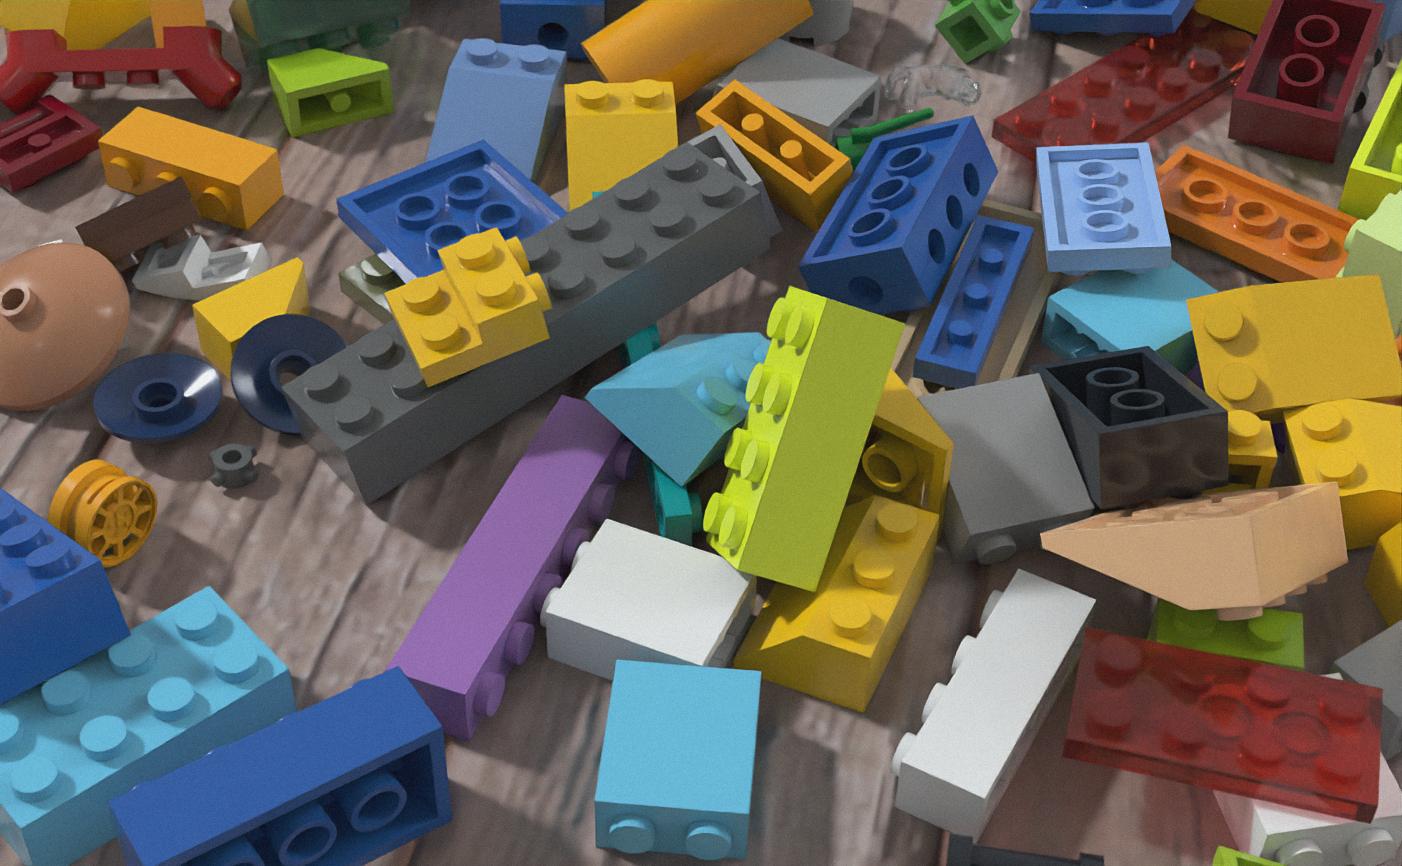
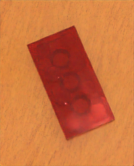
(1227, 725)

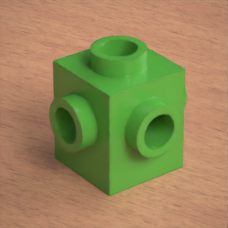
(977, 26)

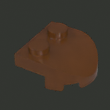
(156, 215)

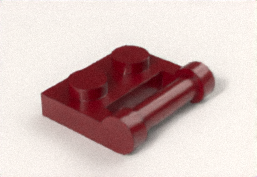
(44, 142)

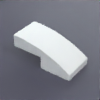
(195, 272)

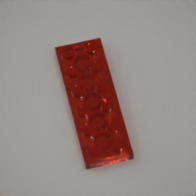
(1131, 89)

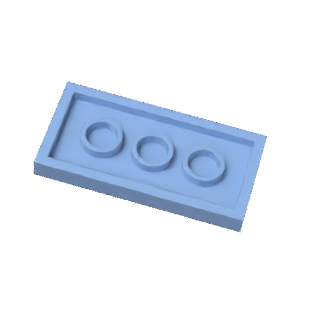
(1101, 209)

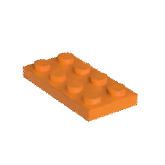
(1251, 218)

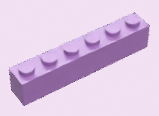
(520, 551)

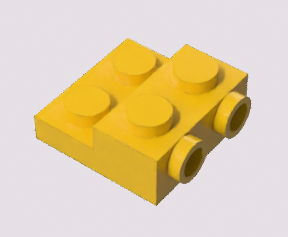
(472, 308)

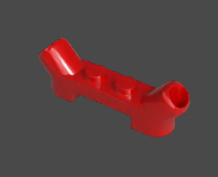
(189, 54)

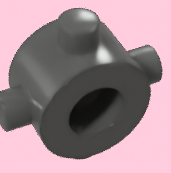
(233, 466)

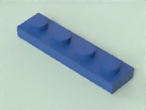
(973, 303)

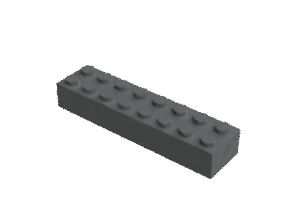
(607, 277)

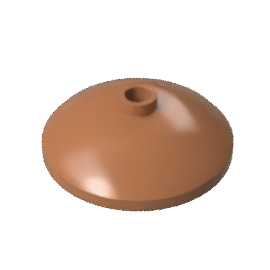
(58, 323)

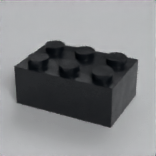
(1137, 427)

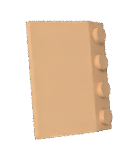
(1216, 548)

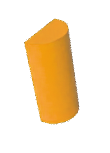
(689, 39)

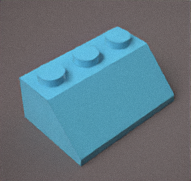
(683, 399)

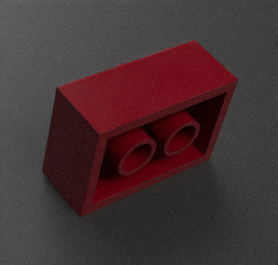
(1305, 75)

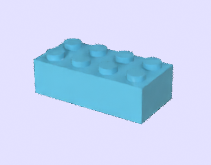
(127, 718)

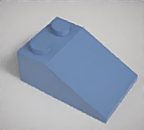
(503, 96)

